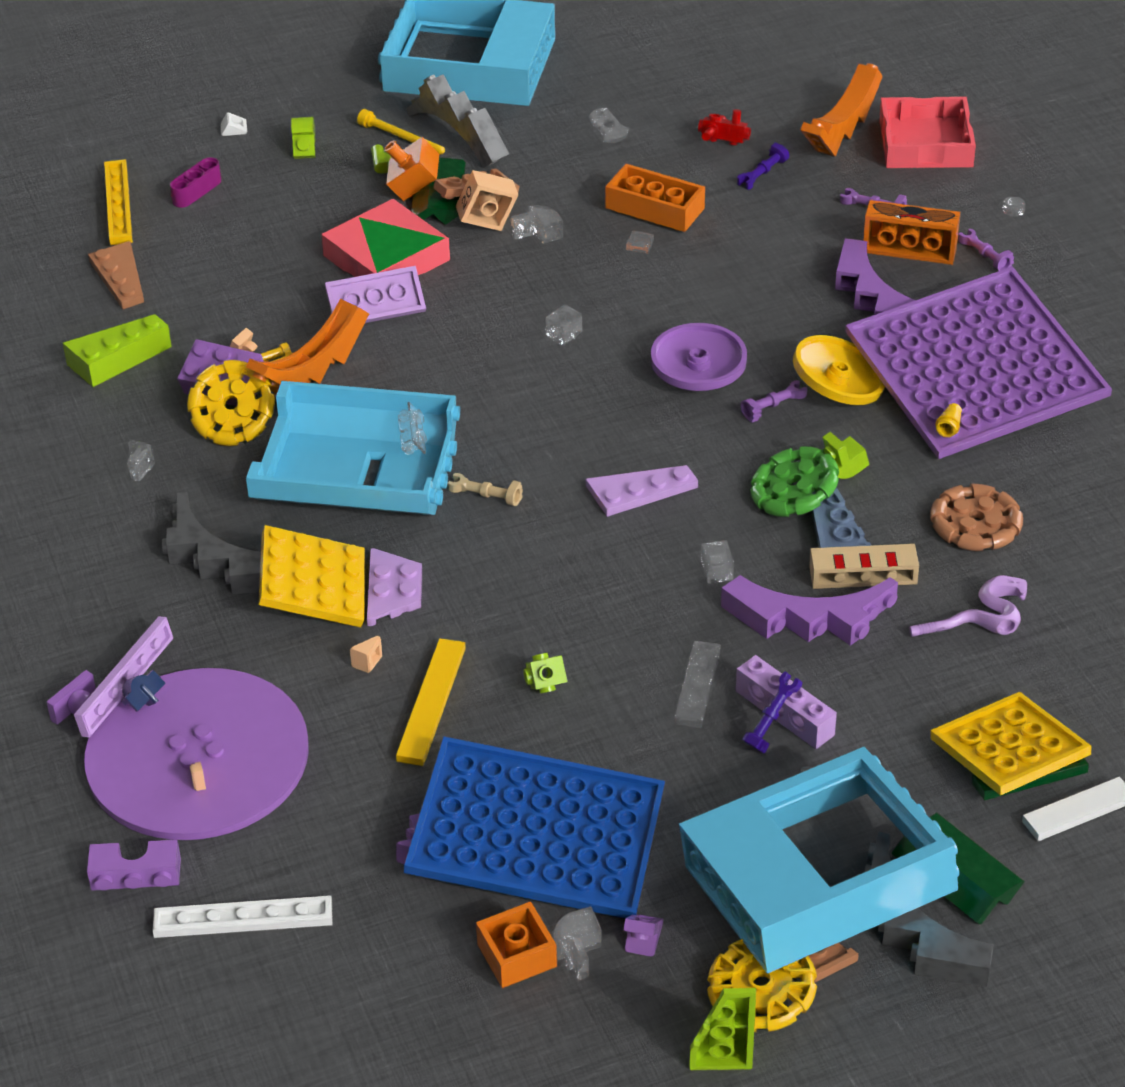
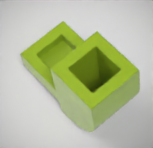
(303, 137)
(848, 455)

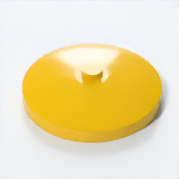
(837, 370)

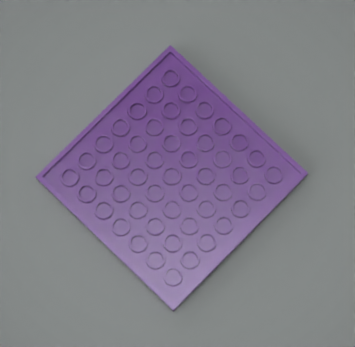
(980, 348)

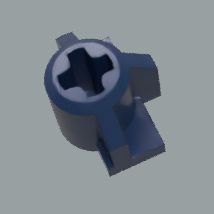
(141, 690)

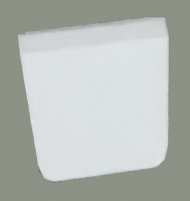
(233, 125)

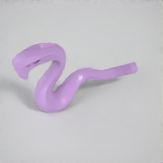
(989, 595)

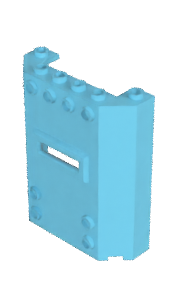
(334, 432)

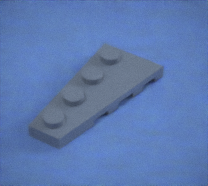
(836, 524)

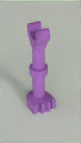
(853, 197)
(1000, 261)
(752, 409)

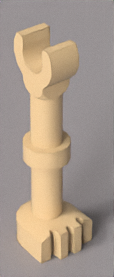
(512, 495)

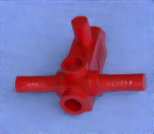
(718, 127)

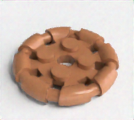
(956, 514)

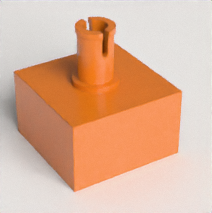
(411, 167)

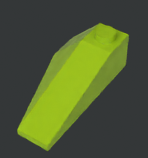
(727, 1033)

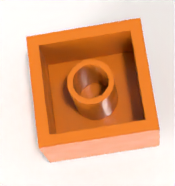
(516, 944)

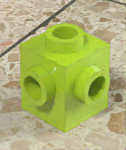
(554, 672)

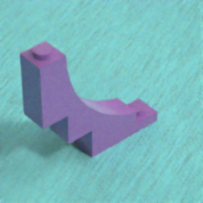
(858, 276)

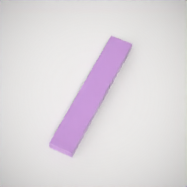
(134, 663)

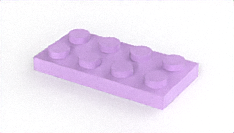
(380, 294)

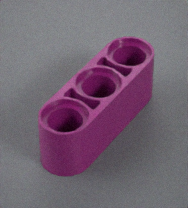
(195, 182)

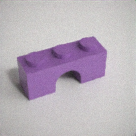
(154, 869)

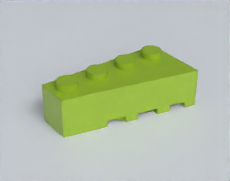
(116, 349)

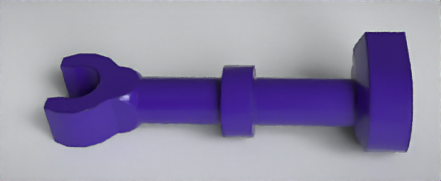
(778, 154)
(771, 713)

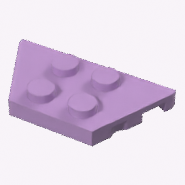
(393, 586)

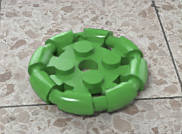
(799, 497)

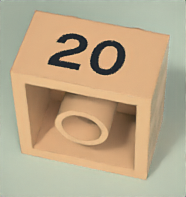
(486, 200)

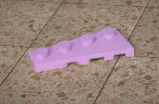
(635, 489)

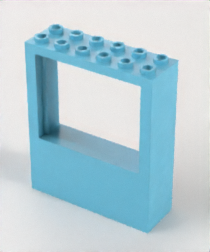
(512, 61)
(773, 890)

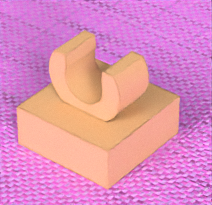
(243, 341)

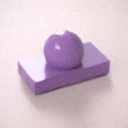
(71, 697)

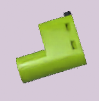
(380, 159)

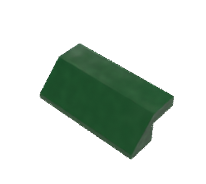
(430, 201)
(981, 876)

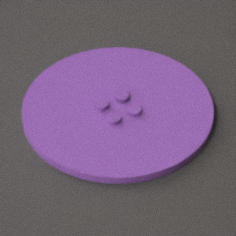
(228, 720)

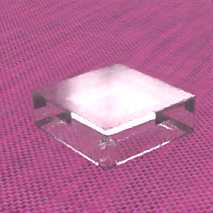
(640, 242)

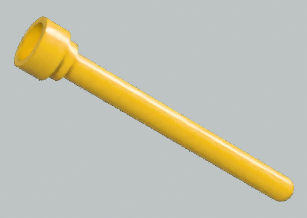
(368, 119)

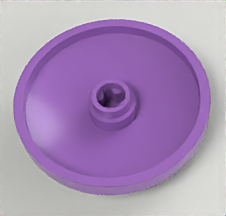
(698, 356)

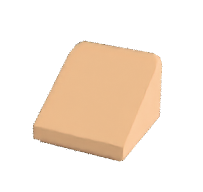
(366, 654)

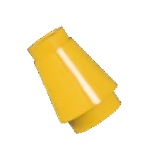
(949, 421)

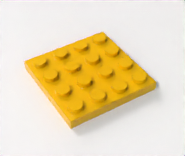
(312, 576)
(1010, 743)

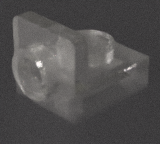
(140, 459)

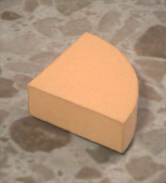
(197, 776)

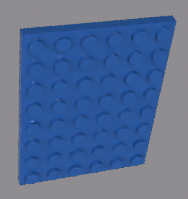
(536, 828)

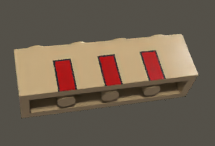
(863, 565)

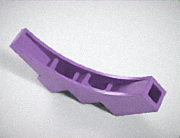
(807, 616)

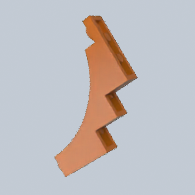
(828, 131)

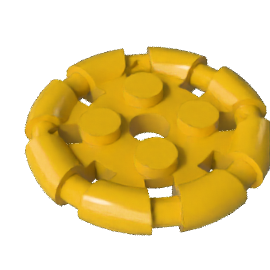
(217, 396)
(769, 996)

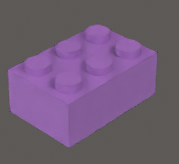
(206, 354)

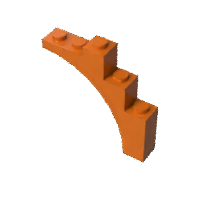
(312, 360)

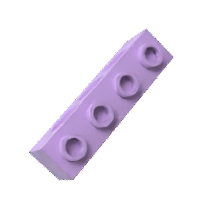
(800, 712)

